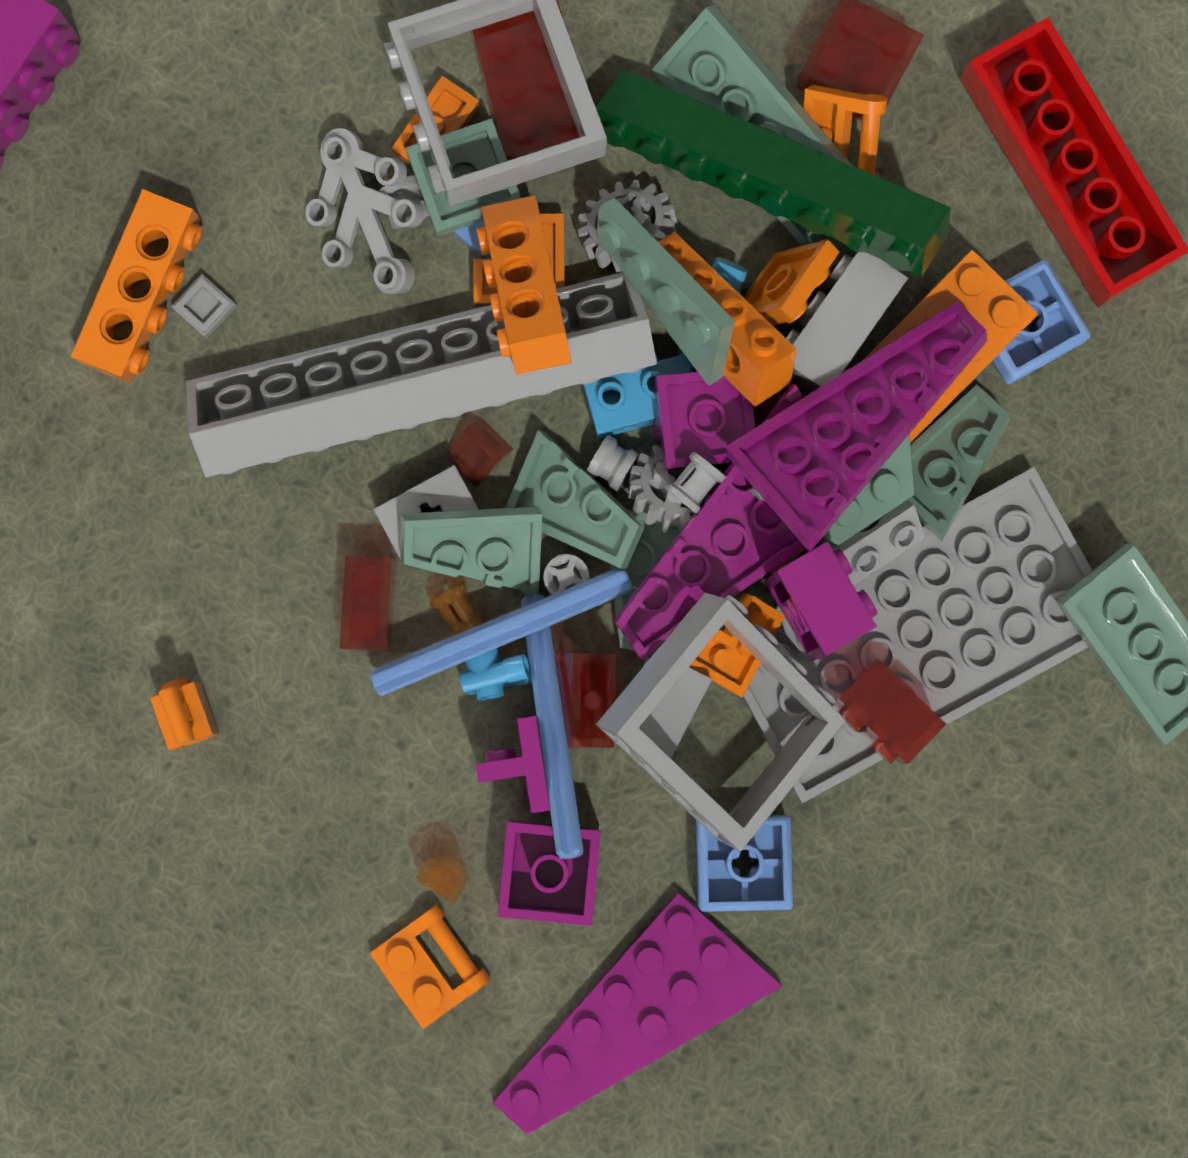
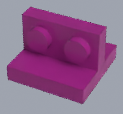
(699, 418)
(505, 765)

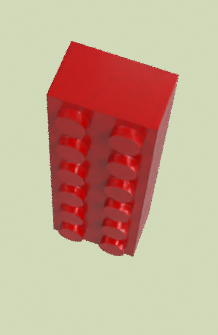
(1073, 162)

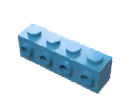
(629, 399)

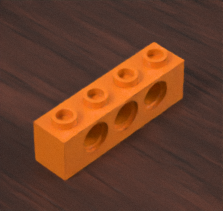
(150, 220)
(525, 286)
(758, 354)

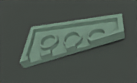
(674, 296)

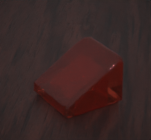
(478, 451)

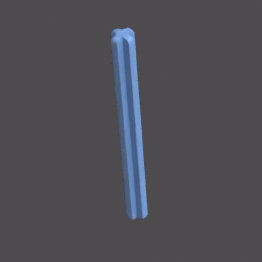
(500, 631)
(553, 741)

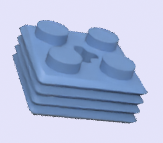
(1056, 326)
(767, 883)

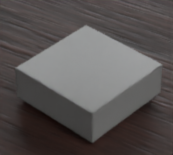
(204, 306)

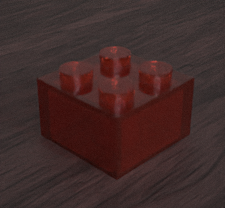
(860, 52)

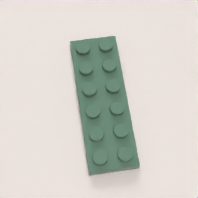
(724, 72)

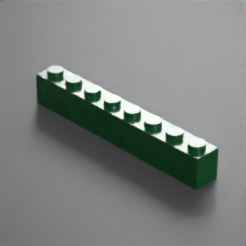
(774, 173)

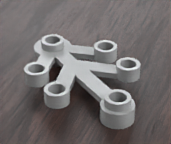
(361, 207)

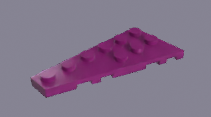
(837, 438)
(715, 553)
(654, 998)

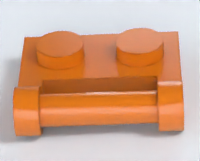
(833, 114)
(417, 975)

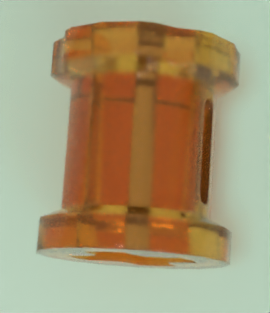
(457, 610)

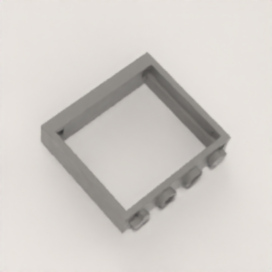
(469, 15)
(660, 674)

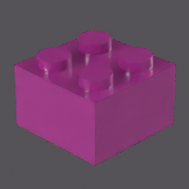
(540, 883)

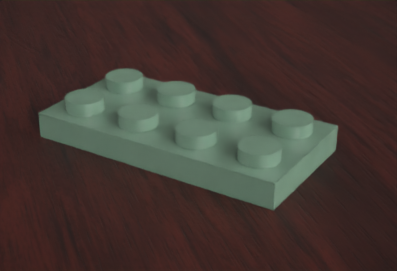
(1135, 638)

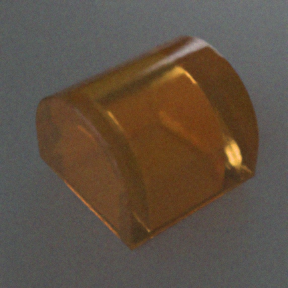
(444, 876)

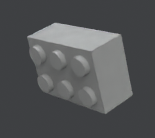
(843, 319)

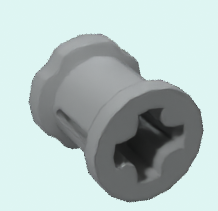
(695, 482)

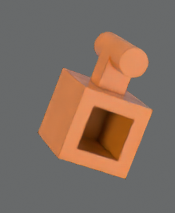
(184, 713)

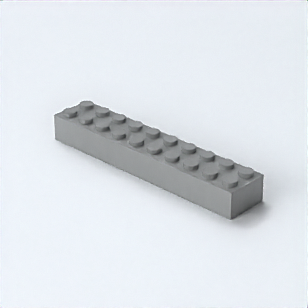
(405, 379)

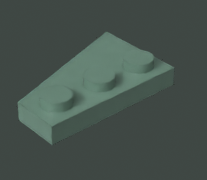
(574, 504)
(483, 544)

